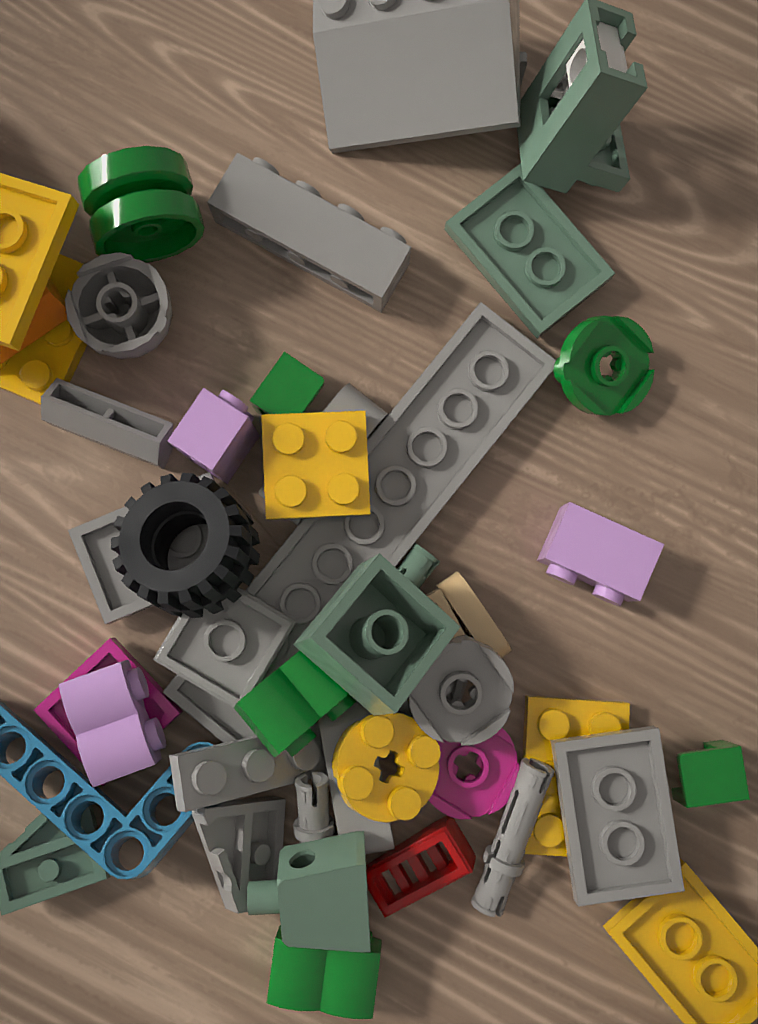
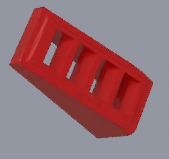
(428, 882)

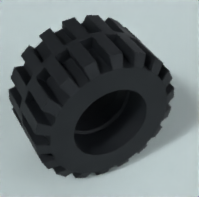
(156, 522)

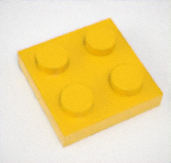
(315, 465)

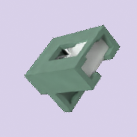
(578, 104)

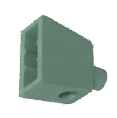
(319, 894)

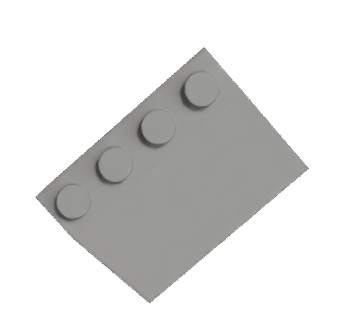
(416, 69)

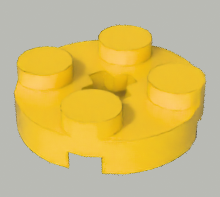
(358, 778)

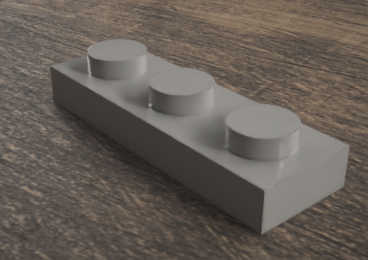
(239, 770)

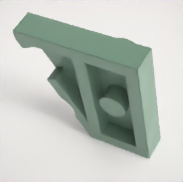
(45, 864)

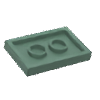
(529, 251)

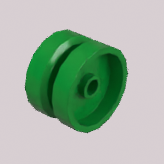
(141, 203)

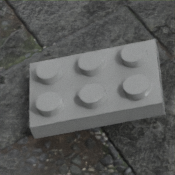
(94, 551)
(617, 816)

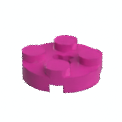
(479, 793)

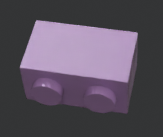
(216, 433)
(599, 554)

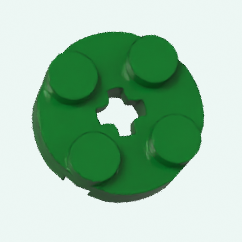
(580, 365)

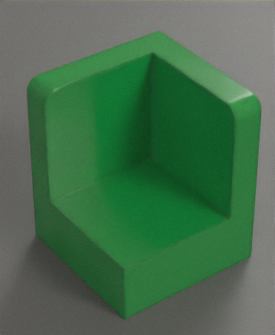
(287, 388)
(711, 775)

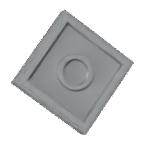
(227, 649)

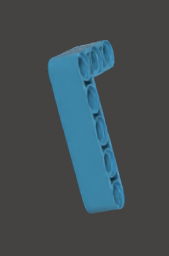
(77, 794)

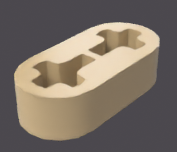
(472, 614)

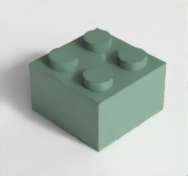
(377, 636)

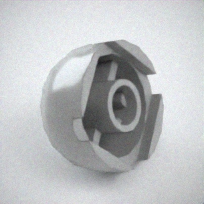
(119, 306)

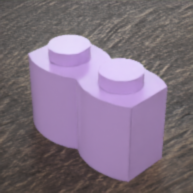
(112, 722)

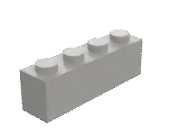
(310, 231)

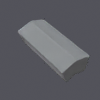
(107, 422)

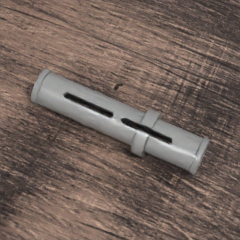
(505, 855)

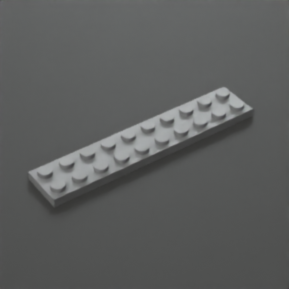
(413, 471)

